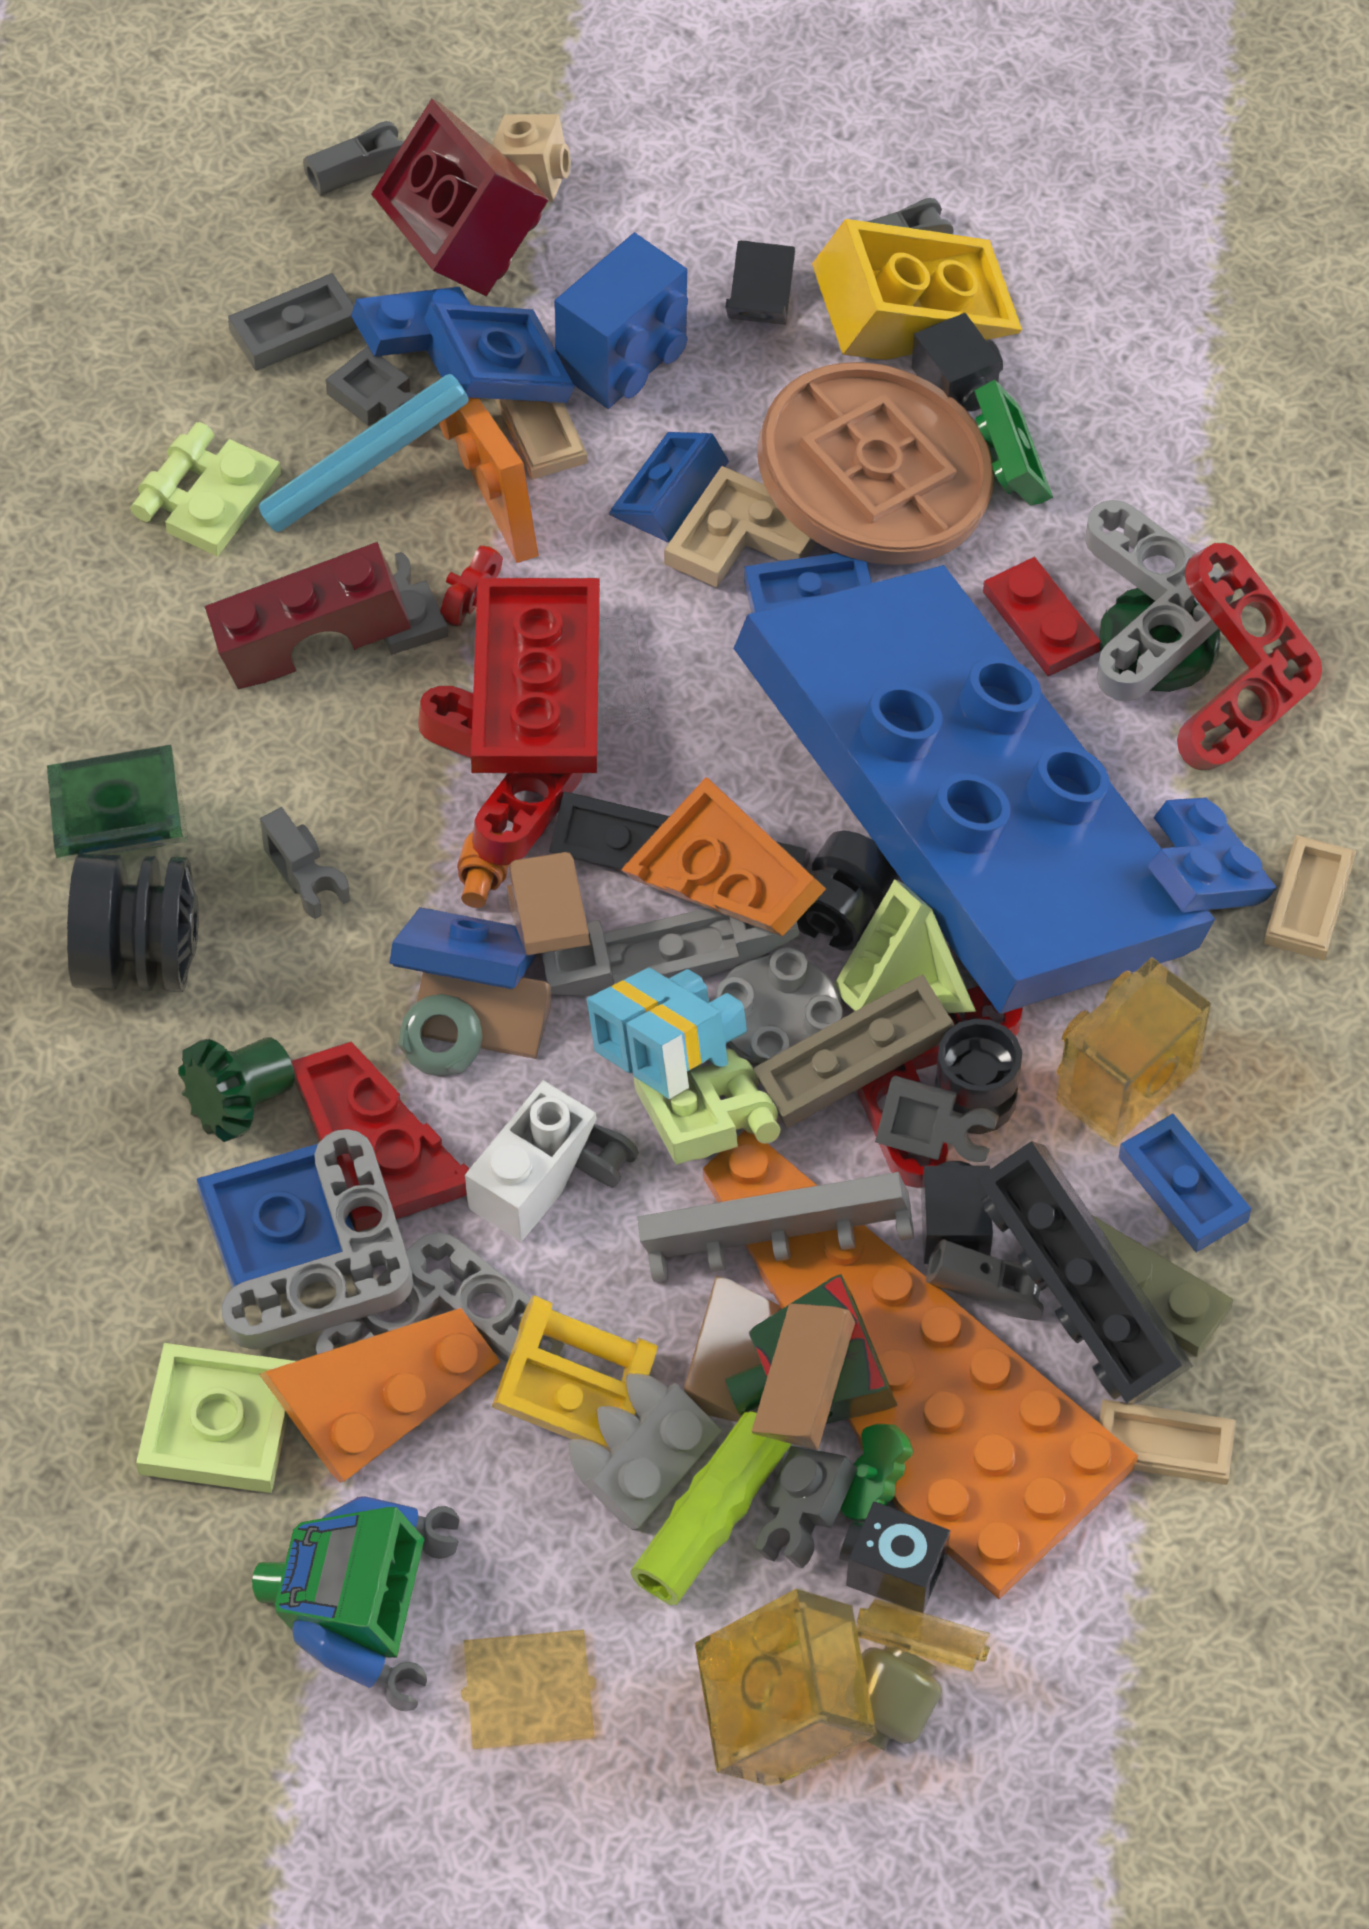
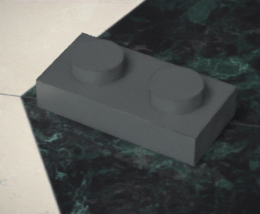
(293, 321)

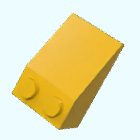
(899, 280)

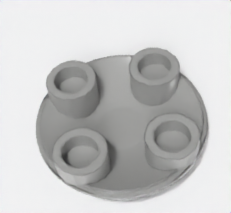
(782, 1002)

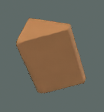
(509, 1018)
(725, 1345)
(804, 1374)

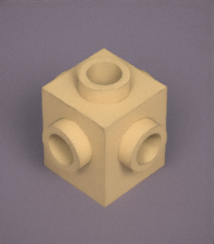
(536, 147)

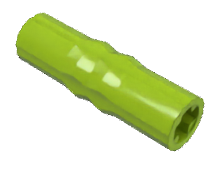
(707, 1512)

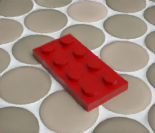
(536, 676)

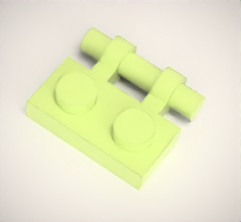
(220, 498)
(702, 1124)

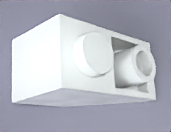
(529, 1161)

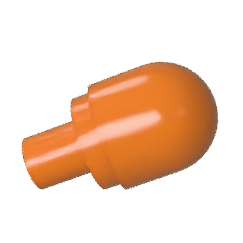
(478, 875)

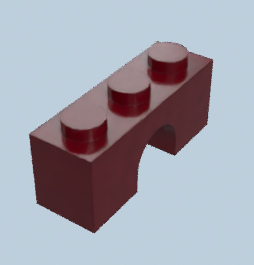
(341, 595)

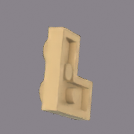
(724, 521)

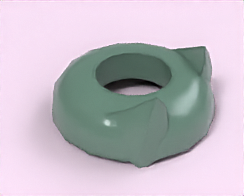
(464, 1050)

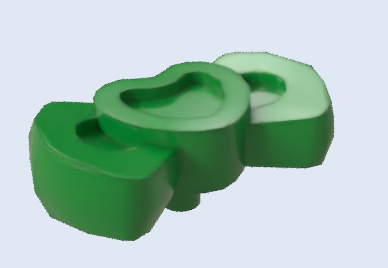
(877, 1469)

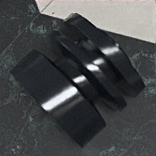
(130, 922)

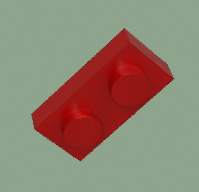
(1041, 616)

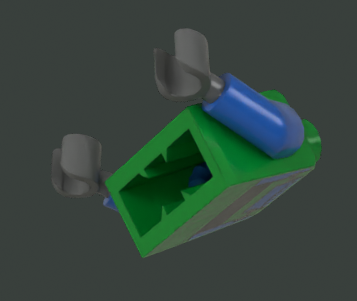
(353, 1585)

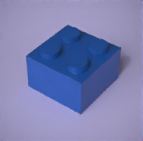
(622, 320)

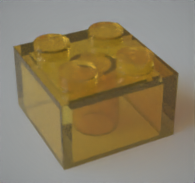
(1131, 1050)
(784, 1688)

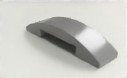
(693, 941)

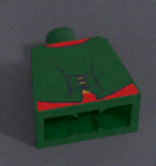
(862, 1380)

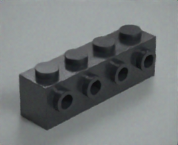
(1084, 1273)

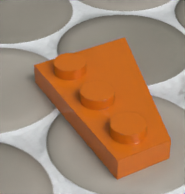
(497, 473)
(725, 863)
(379, 1388)

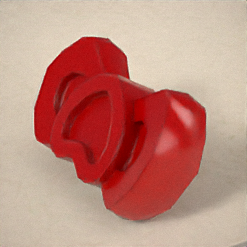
(462, 595)

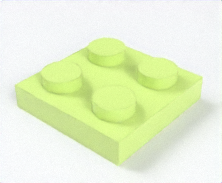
(213, 1420)

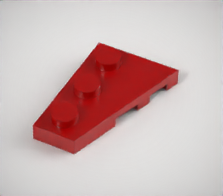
(350, 1093)

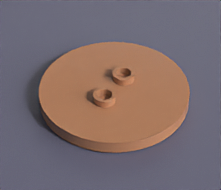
(875, 463)

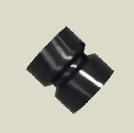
(855, 885)
(983, 1068)

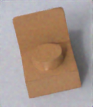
(547, 903)

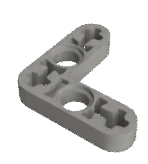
(1169, 591)
(359, 1256)
(435, 1292)

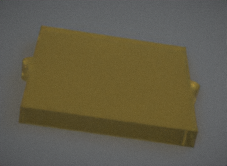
(923, 1634)
(528, 1689)

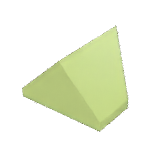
(897, 948)

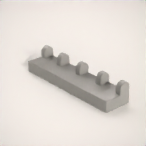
(775, 1219)

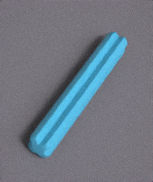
(363, 453)

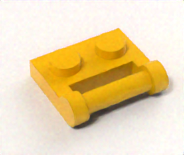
(559, 1391)

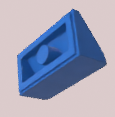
(670, 483)

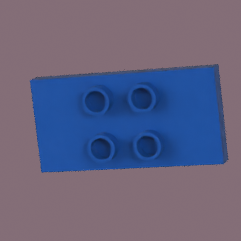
(970, 785)

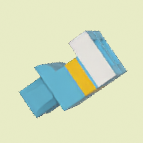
(663, 1027)

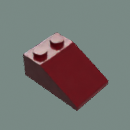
(459, 200)

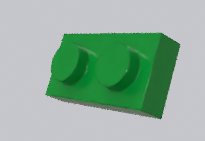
(1007, 431)

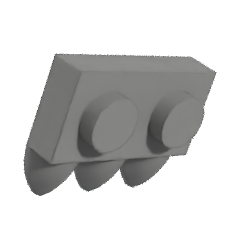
(645, 1451)

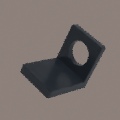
(761, 282)

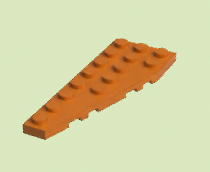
(990, 1436)

